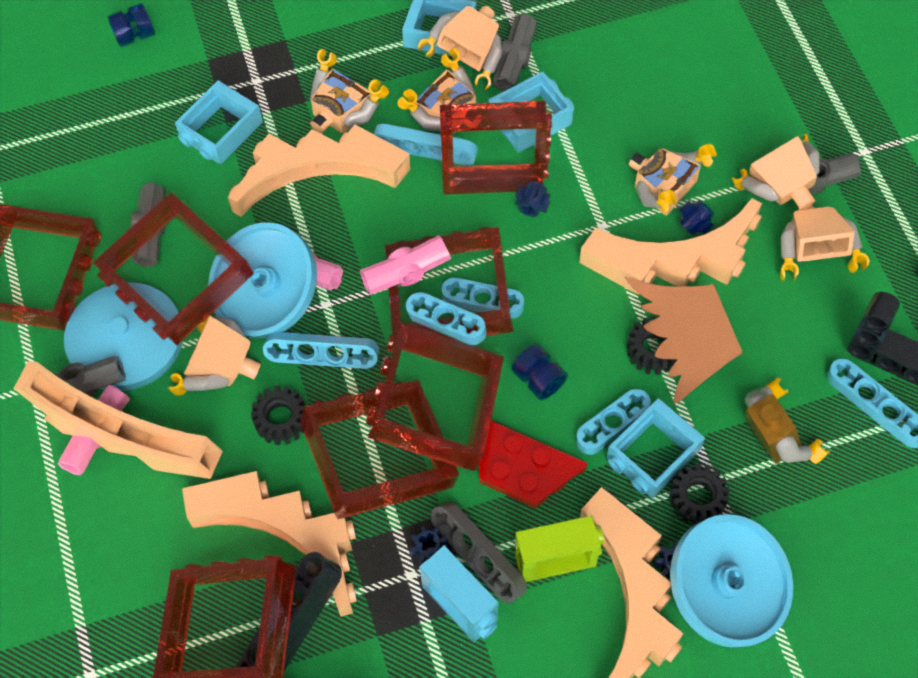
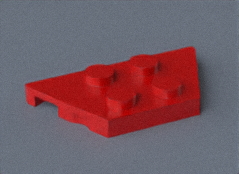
(525, 466)

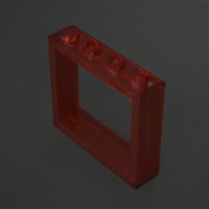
(494, 117)
(458, 242)
(81, 262)
(201, 306)
(450, 353)
(386, 493)
(273, 625)

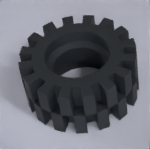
(643, 357)
(274, 400)
(703, 477)

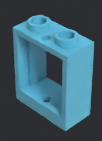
(419, 8)
(527, 90)
(219, 96)
(670, 424)
(460, 594)

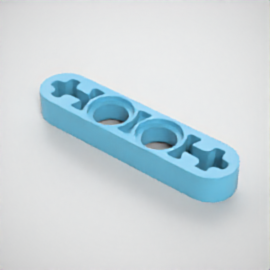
(424, 143)
(321, 354)
(874, 406)

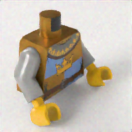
(775, 427)

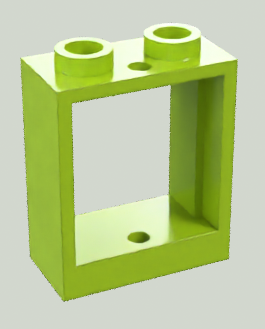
(558, 548)

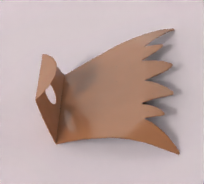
(694, 329)

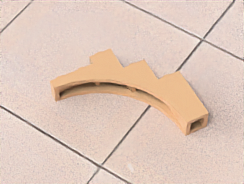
(317, 155)
(676, 262)
(114, 430)
(247, 503)
(629, 545)

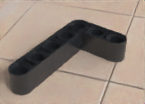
(879, 345)
(313, 585)

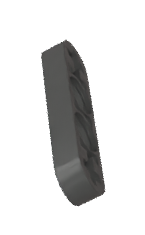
(448, 519)

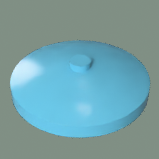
(280, 284)
(108, 328)
(731, 581)

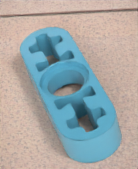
(476, 288)
(452, 329)
(618, 409)

